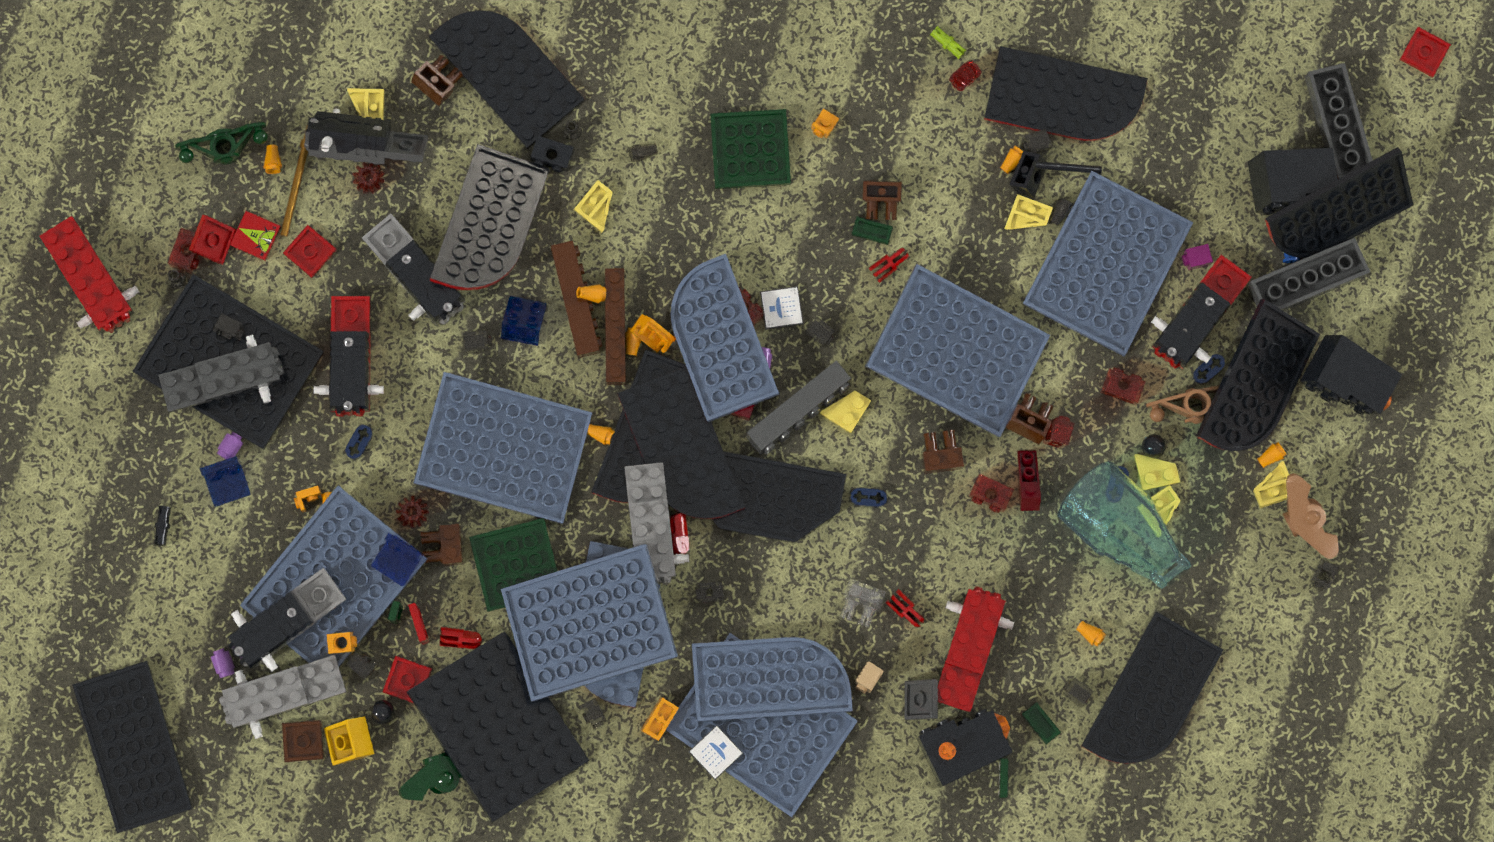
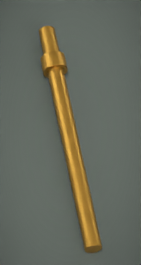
(295, 188)

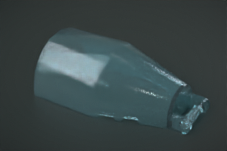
(1122, 523)

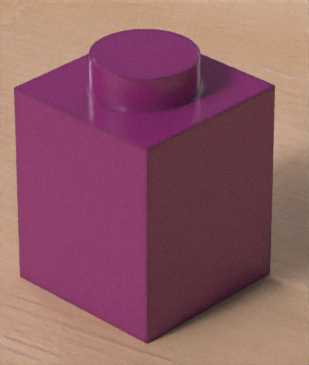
(1197, 257)

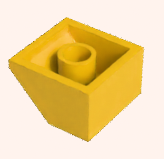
(348, 740)

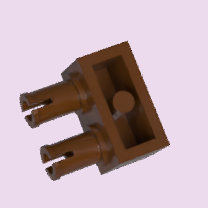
(434, 83)
(884, 191)
(1028, 423)
(941, 460)
(451, 546)

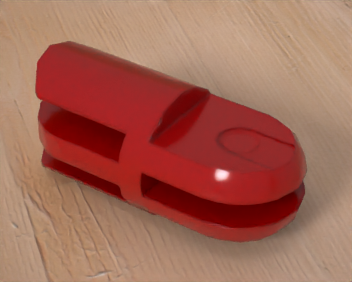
(890, 263)
(679, 533)
(905, 609)
(459, 638)

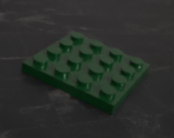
(750, 149)
(511, 557)

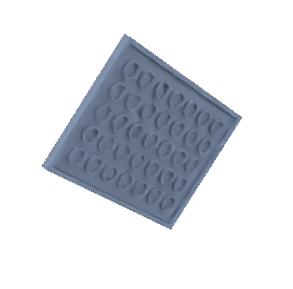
(1107, 263)
(957, 350)
(502, 448)
(345, 542)
(589, 622)
(780, 752)

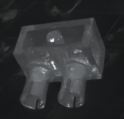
(864, 595)

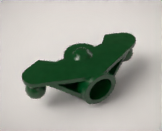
(222, 136)
(436, 774)

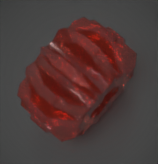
(965, 75)
(361, 181)
(414, 518)

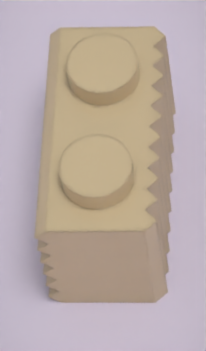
(868, 677)

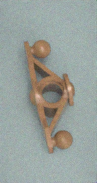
(1158, 414)
(1307, 517)

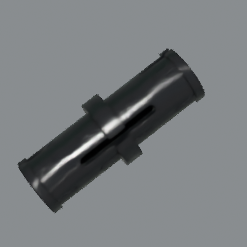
(162, 525)

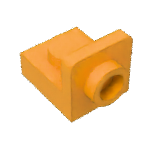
(824, 124)
(310, 494)

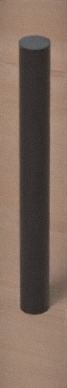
(1066, 167)

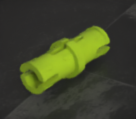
(948, 42)

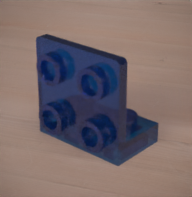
(523, 320)
(226, 481)
(397, 559)

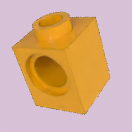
(332, 641)

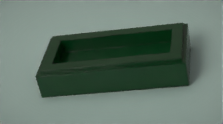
(872, 230)
(395, 612)
(1041, 723)
(1003, 778)

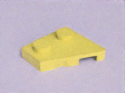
(368, 102)
(595, 205)
(1027, 214)
(847, 410)
(1155, 472)
(1273, 487)
(1166, 502)

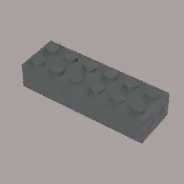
(1338, 117)
(1311, 276)
(798, 408)

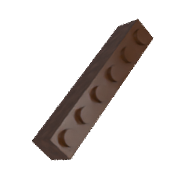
(577, 309)
(615, 326)

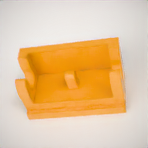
(652, 334)
(659, 719)

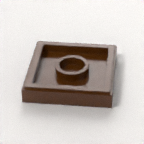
(302, 741)

